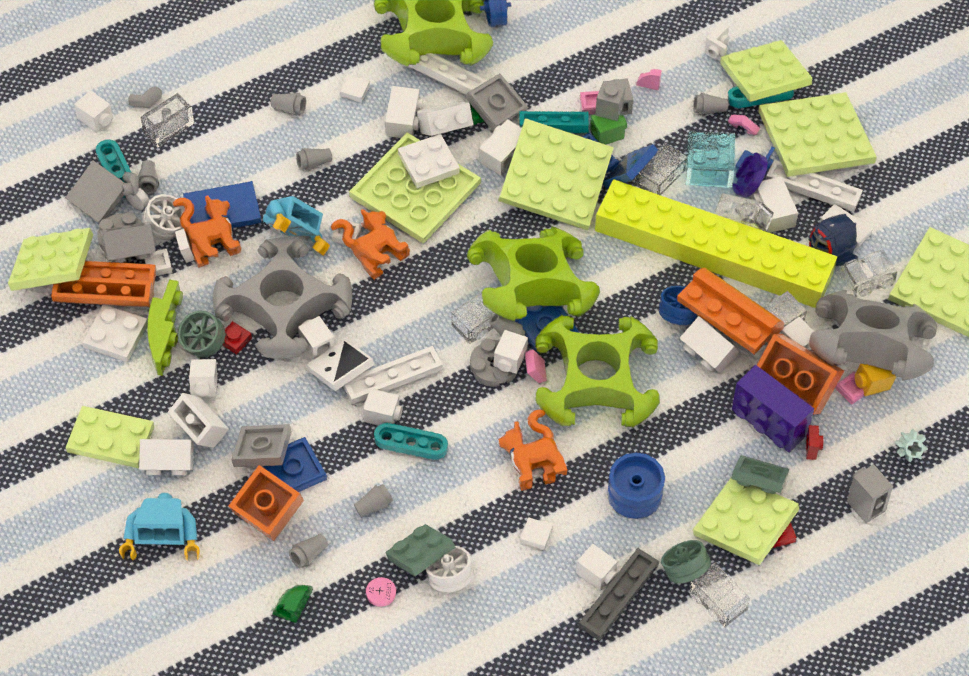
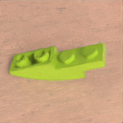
(161, 326)

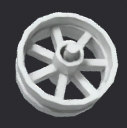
(164, 217)
(448, 568)

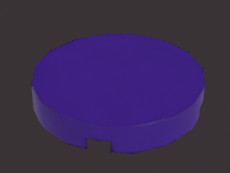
(750, 175)

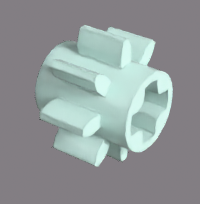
(915, 450)

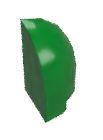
(293, 602)

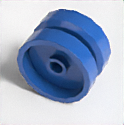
(636, 485)

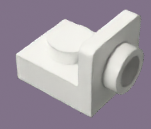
(717, 41)

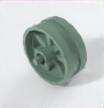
(201, 334)
(686, 561)

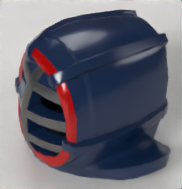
(838, 234)

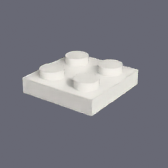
(428, 161)
(115, 333)

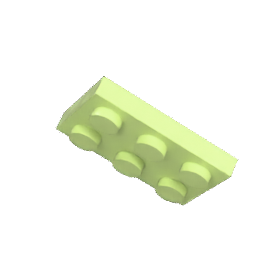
(109, 436)

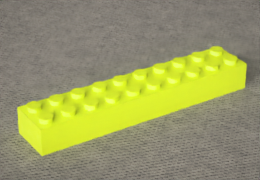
(715, 243)

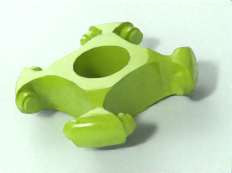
(433, 29)
(533, 273)
(581, 390)

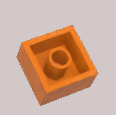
(266, 503)

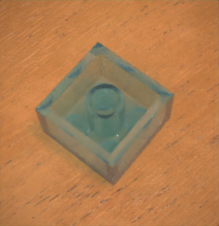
(710, 159)

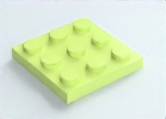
(765, 70)
(50, 259)
(746, 520)

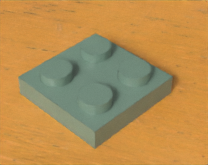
(760, 474)
(420, 549)

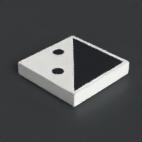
(340, 364)

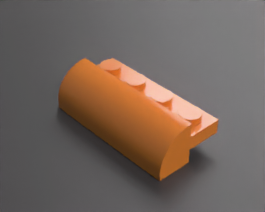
(109, 285)
(730, 310)

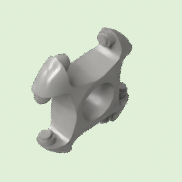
(278, 276)
(873, 334)

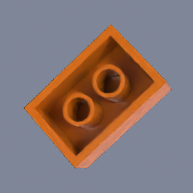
(800, 371)

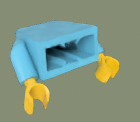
(296, 219)
(160, 522)

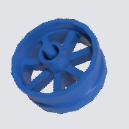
(496, 12)
(674, 311)

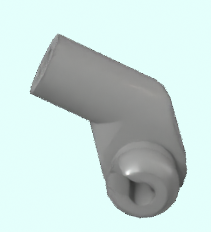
(147, 99)
(131, 184)

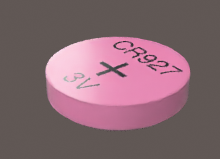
(381, 592)

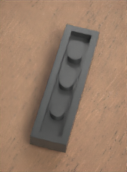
(618, 594)

